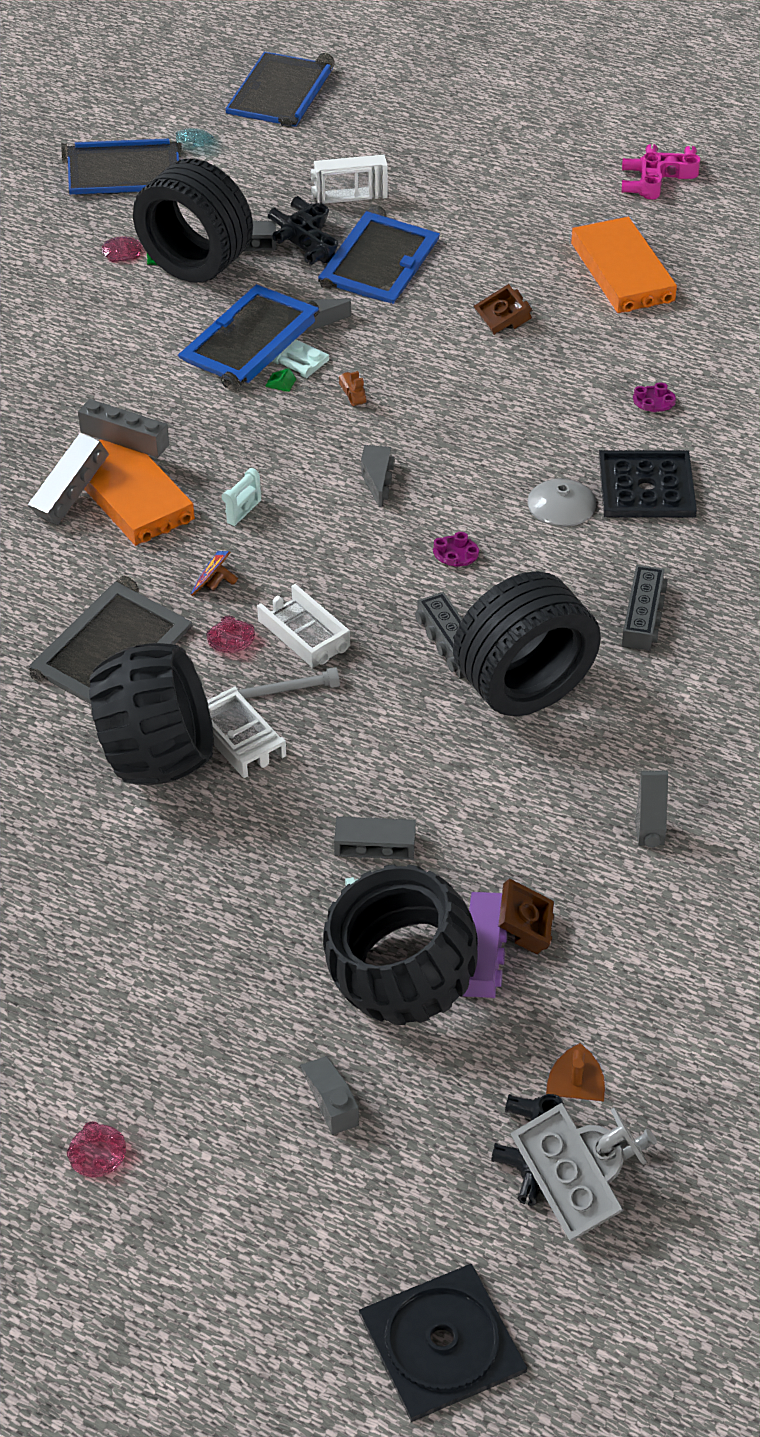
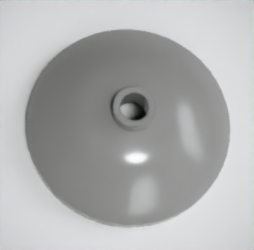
(561, 502)

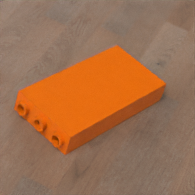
(623, 264)
(138, 495)

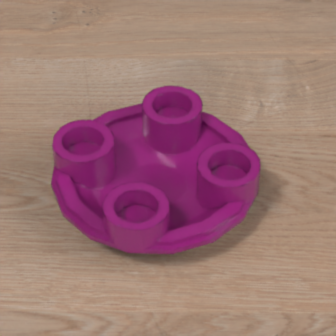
(654, 398)
(456, 550)

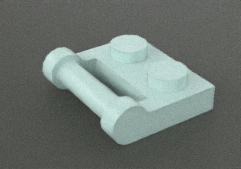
(302, 353)
(241, 497)

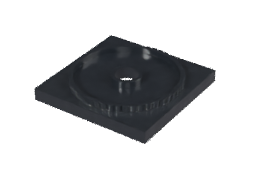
(664, 469)
(434, 1375)

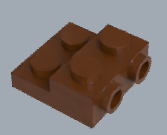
(503, 309)
(526, 916)

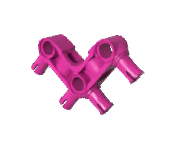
(655, 166)

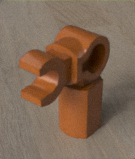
(353, 387)

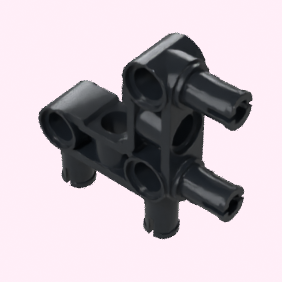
(305, 230)
(512, 1155)

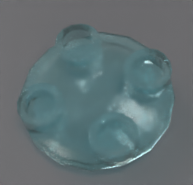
(194, 135)

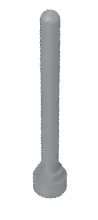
(328, 678)

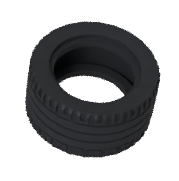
(213, 200)
(526, 643)

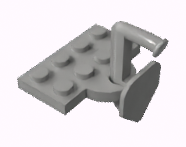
(578, 1165)

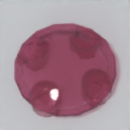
(121, 248)
(230, 635)
(96, 1150)

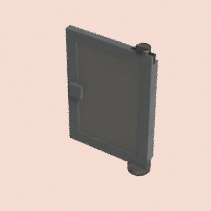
(107, 626)

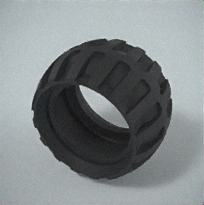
(151, 714)
(380, 905)

